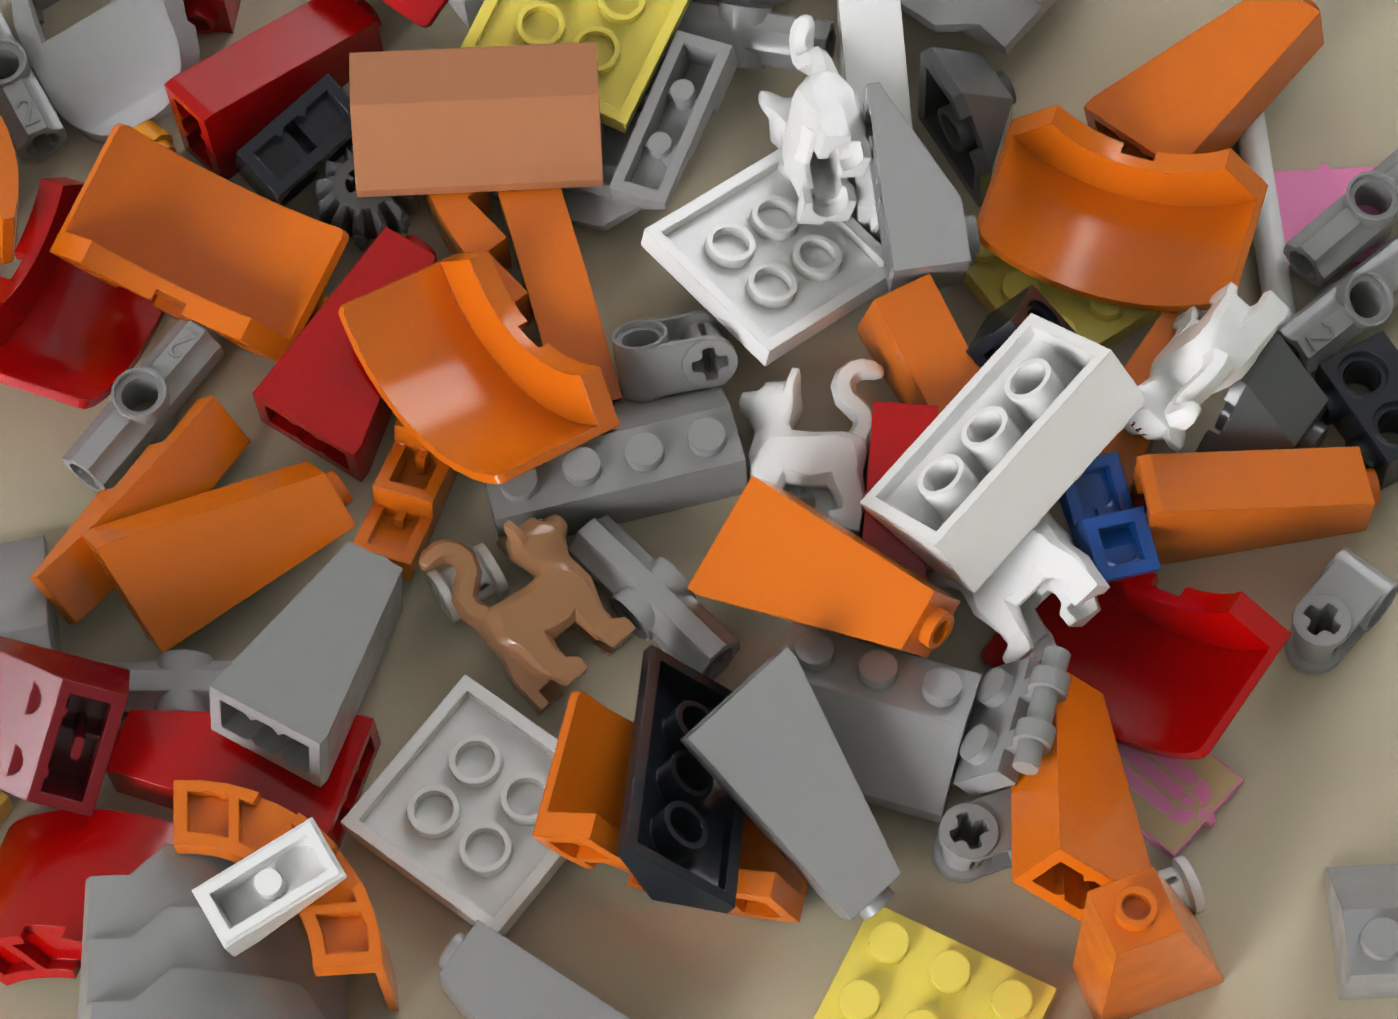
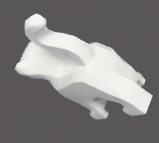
(818, 132)
(1203, 361)
(814, 464)
(1036, 568)

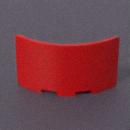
(60, 325)
(1165, 661)
(45, 877)

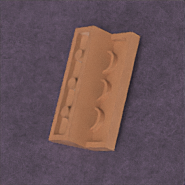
(475, 119)

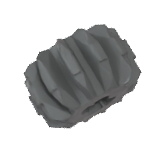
(363, 216)

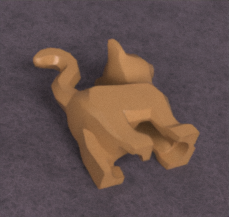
(531, 620)

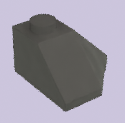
(965, 112)
(1271, 406)

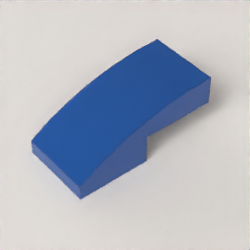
(1107, 523)

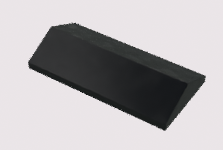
(676, 820)

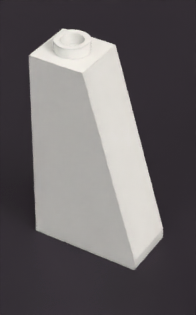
(872, 52)

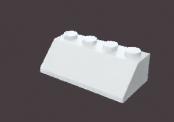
(1005, 450)

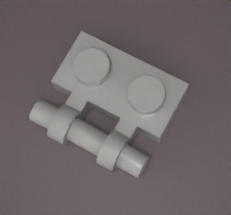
(1012, 721)

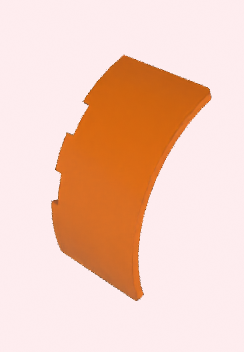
(1118, 223)
(199, 244)
(466, 375)
(585, 808)
(235, 823)

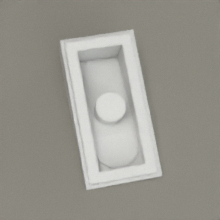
(269, 887)

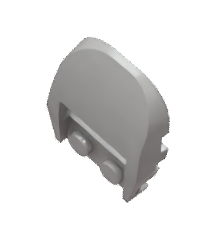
(110, 62)

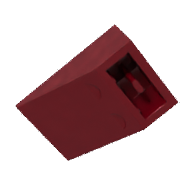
(57, 724)

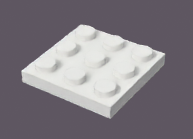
(759, 267)
(464, 808)

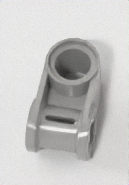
(669, 355)
(1342, 608)
(982, 822)

